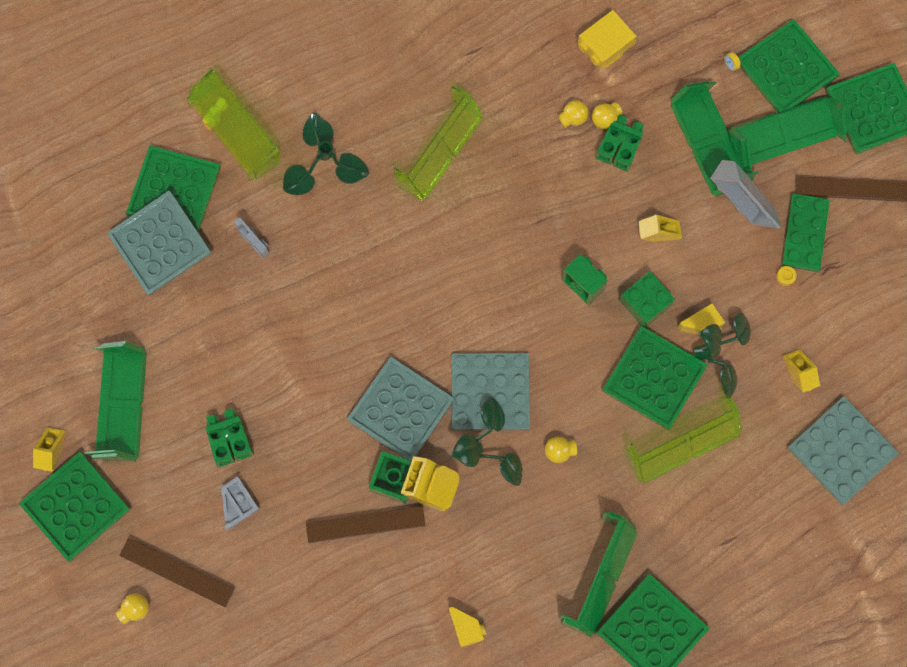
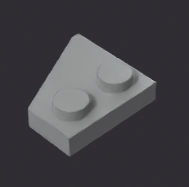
(248, 234)
(236, 503)

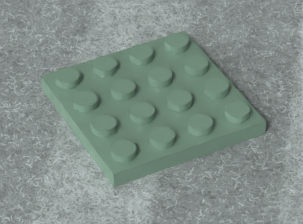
(159, 243)
(485, 376)
(400, 409)
(843, 451)

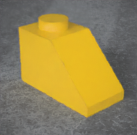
(659, 229)
(702, 319)
(802, 370)
(48, 449)
(467, 628)

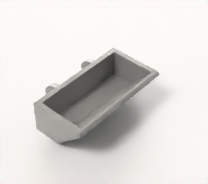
(745, 195)

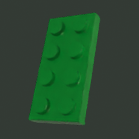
(805, 232)

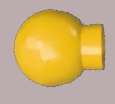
(574, 113)
(605, 114)
(560, 449)
(133, 608)

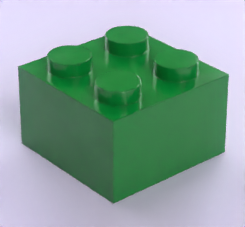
(584, 279)
(647, 299)
(390, 477)

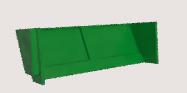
(704, 130)
(788, 131)
(120, 402)
(607, 574)

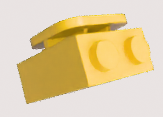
(606, 40)
(430, 484)

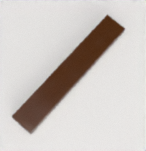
(851, 188)
(365, 524)
(177, 572)

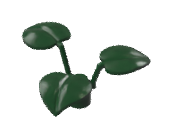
(319, 132)
(712, 337)
(469, 450)

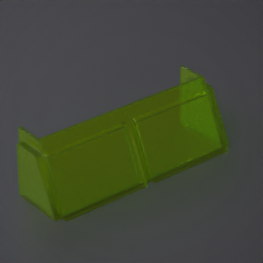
(234, 125)
(441, 149)
(688, 445)

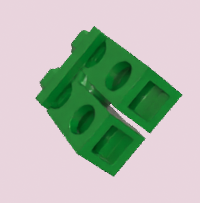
(624, 137)
(224, 432)

